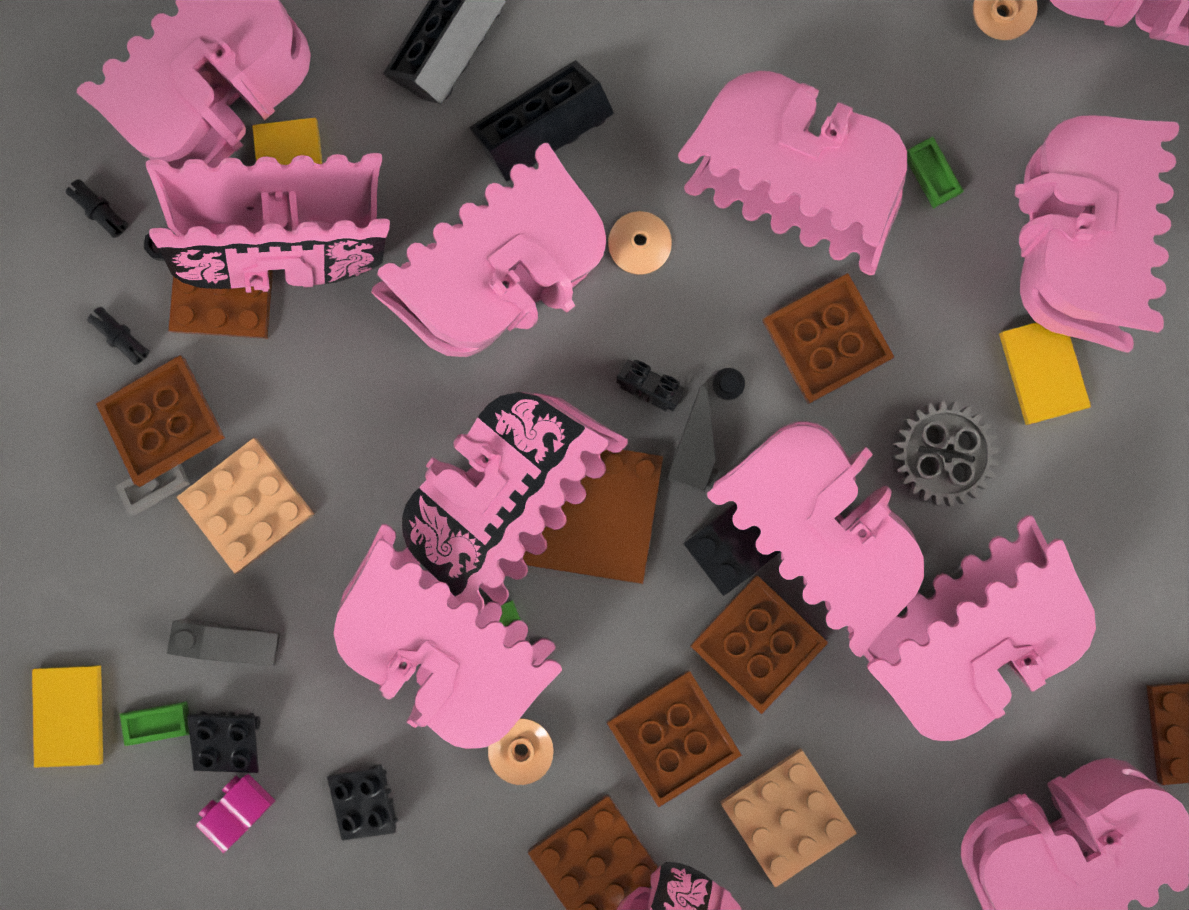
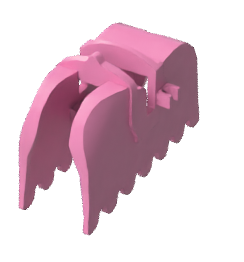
(180, 82)
(825, 185)
(1094, 227)
(529, 236)
(795, 496)
(1009, 609)
(471, 666)
(1110, 846)

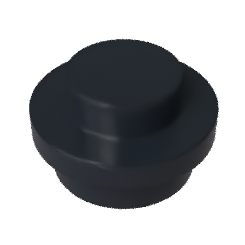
(728, 384)

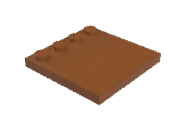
(613, 524)

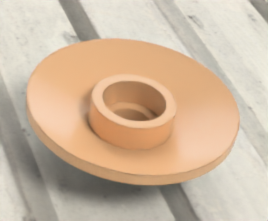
(1018, 19)
(637, 258)
(522, 768)

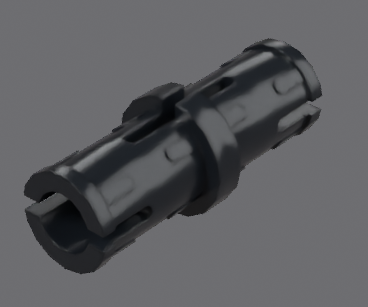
(96, 208)
(118, 335)

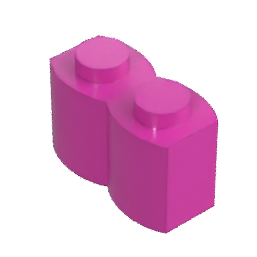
(235, 813)

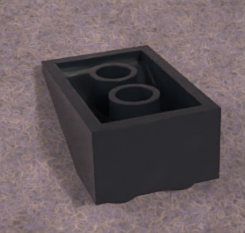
(727, 552)

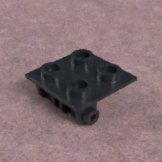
(663, 388)
(224, 742)
(363, 803)

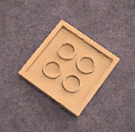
(245, 505)
(788, 817)

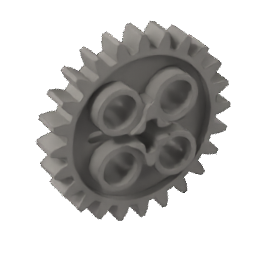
(949, 425)

